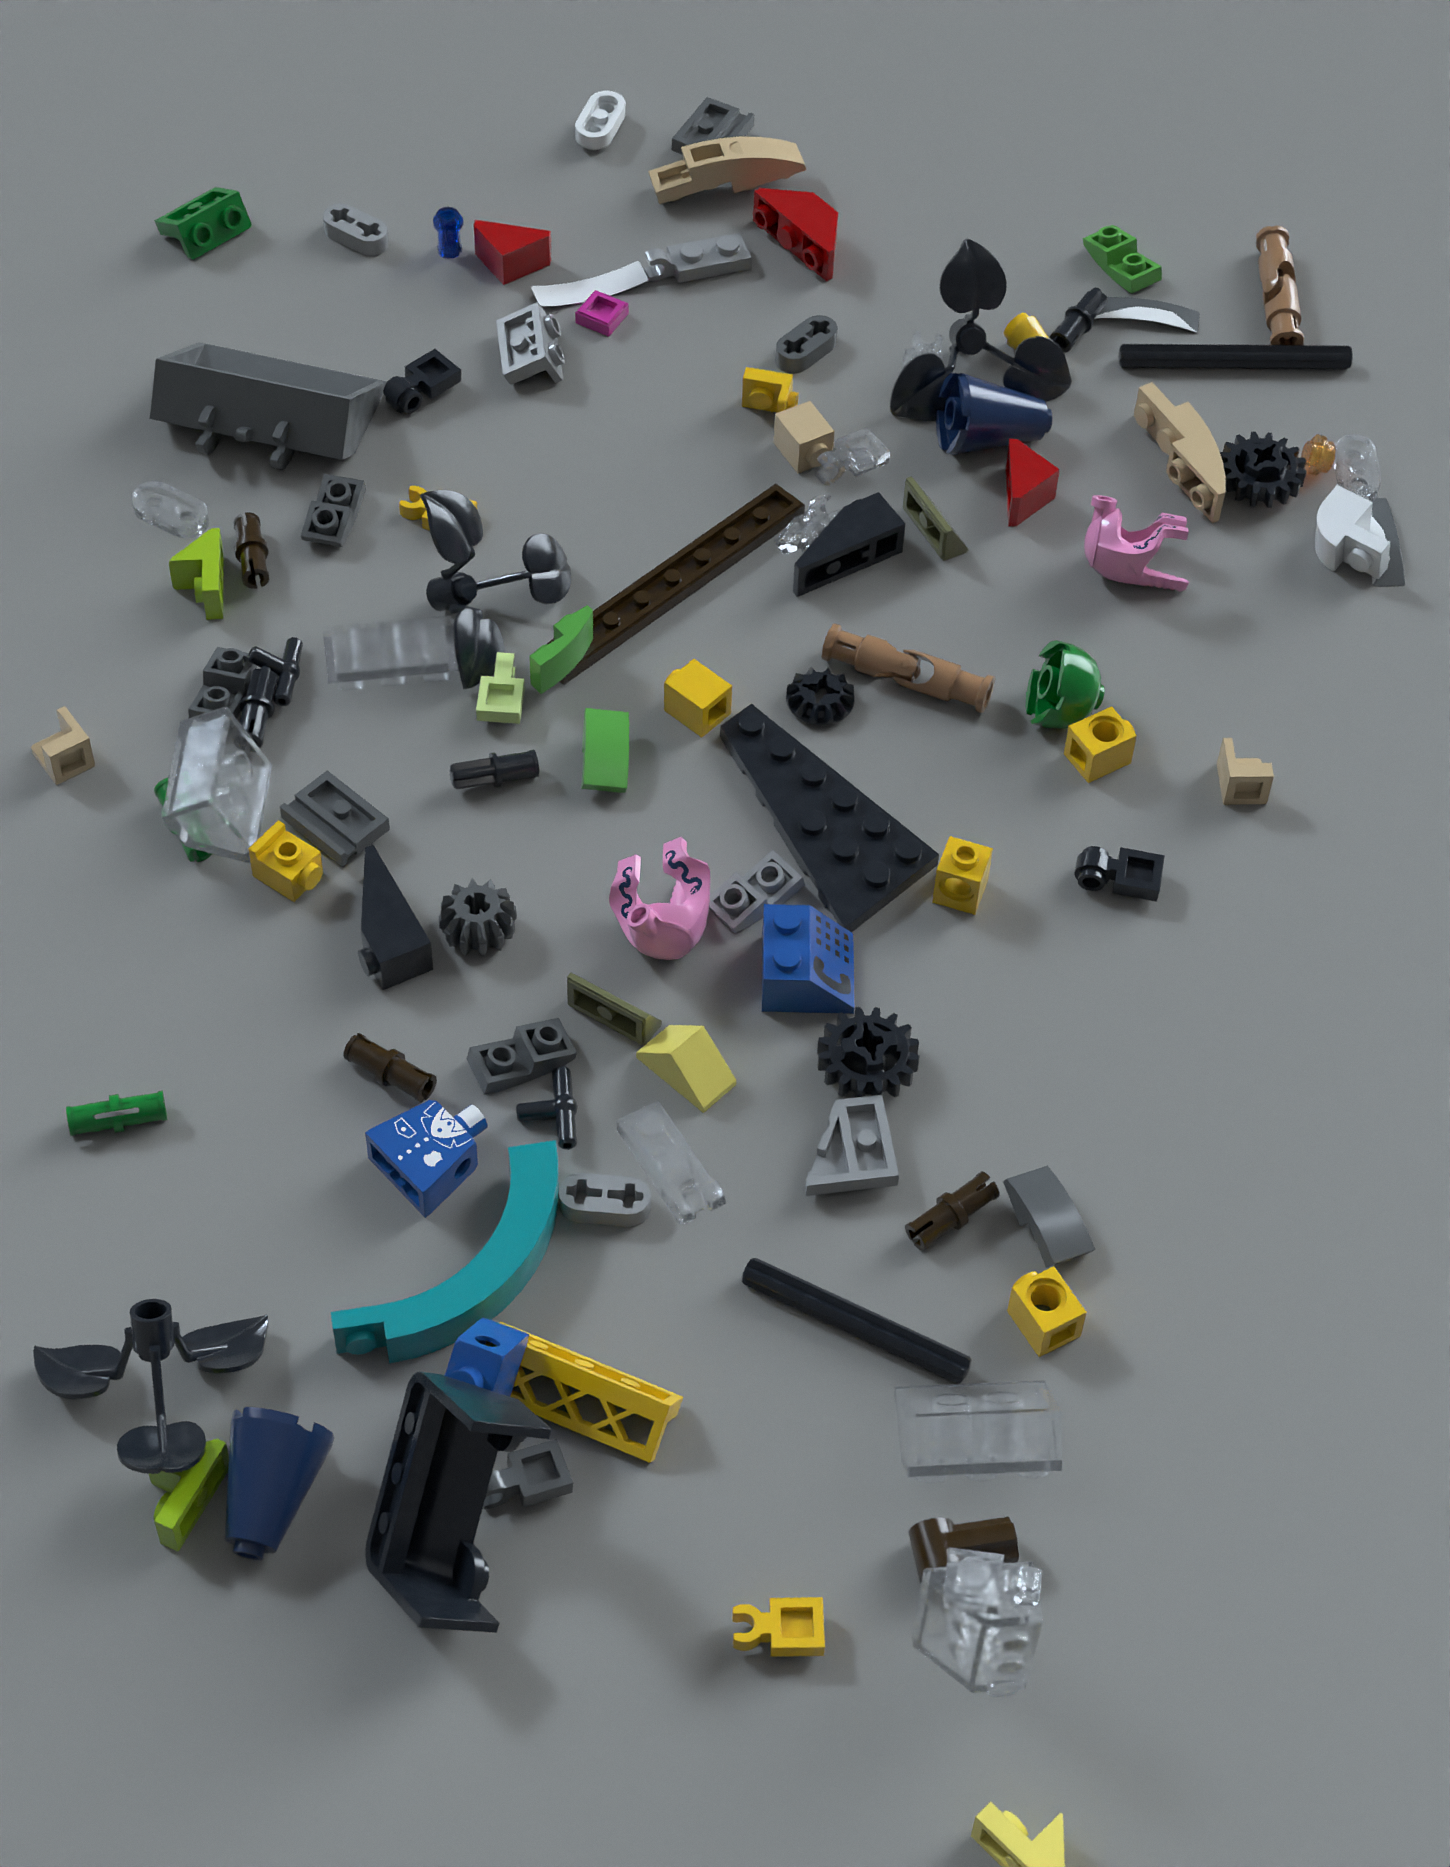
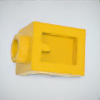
(768, 390)

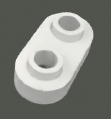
(600, 120)

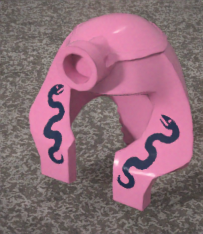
(1124, 554)
(663, 928)

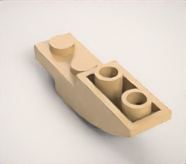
(737, 160)
(1192, 451)

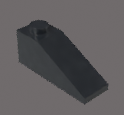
(852, 541)
(390, 932)

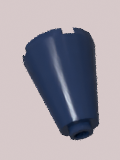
(987, 415)
(269, 1476)

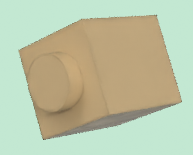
(802, 436)

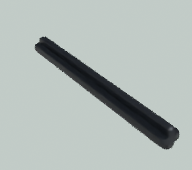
(1235, 356)

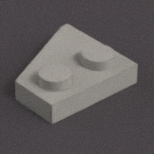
(854, 1149)

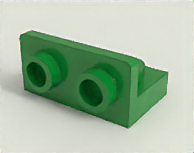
(206, 221)

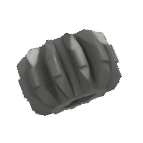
(477, 917)

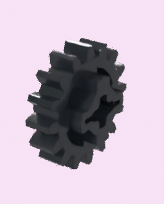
(1262, 469)
(868, 1054)

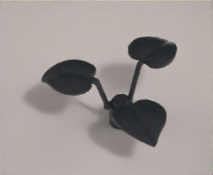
(968, 283)
(454, 530)
(87, 1372)

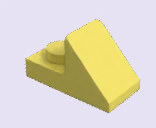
(1007, 1841)

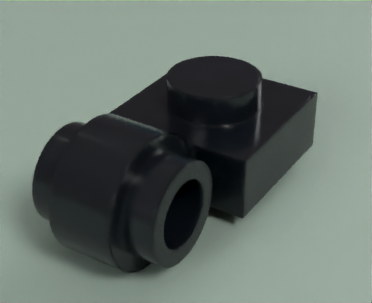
(427, 374)
(1133, 872)

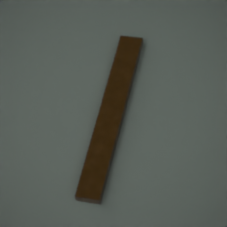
(687, 572)

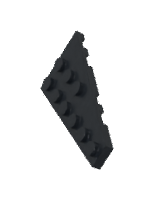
(833, 830)

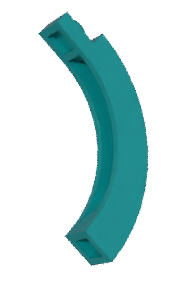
(481, 1287)

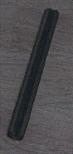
(857, 1320)

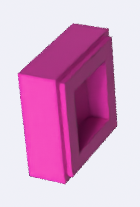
(602, 313)

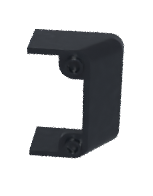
(435, 1498)

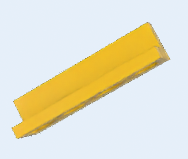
(599, 1381)

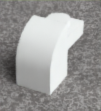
(1344, 534)

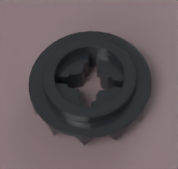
(833, 707)

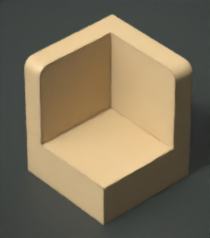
(65, 752)
(1242, 778)

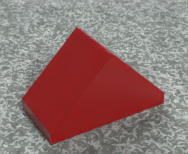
(511, 249)
(1029, 482)

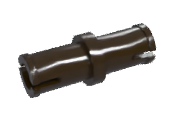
(251, 550)
(390, 1067)
(952, 1210)

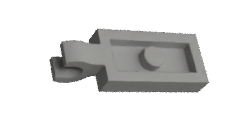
(699, 259)

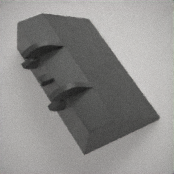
(263, 401)

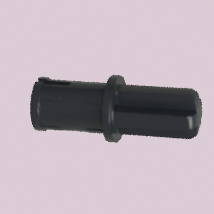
(1079, 319)
(258, 704)
(494, 769)

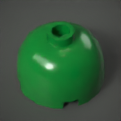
(1064, 688)

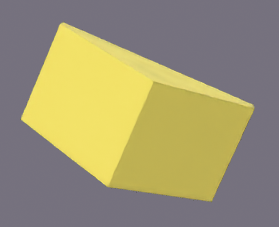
(689, 1064)

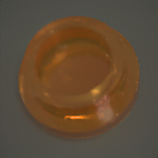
(1319, 455)

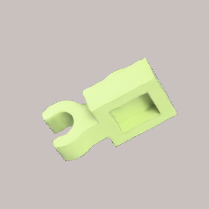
(502, 695)

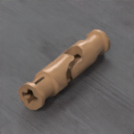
(1279, 286)
(880, 659)

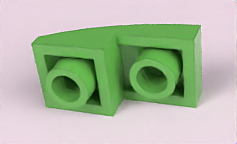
(1118, 257)
(556, 660)
(605, 750)

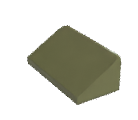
(931, 522)
(611, 1010)

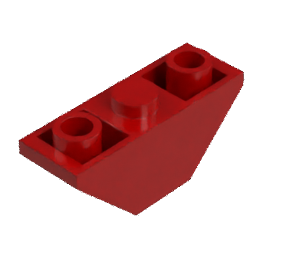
(801, 225)

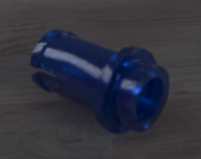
(448, 225)

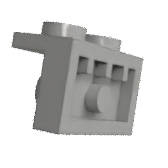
(530, 344)

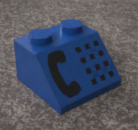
(805, 962)

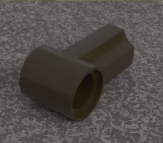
(934, 1536)

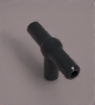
(286, 668)
(562, 1108)

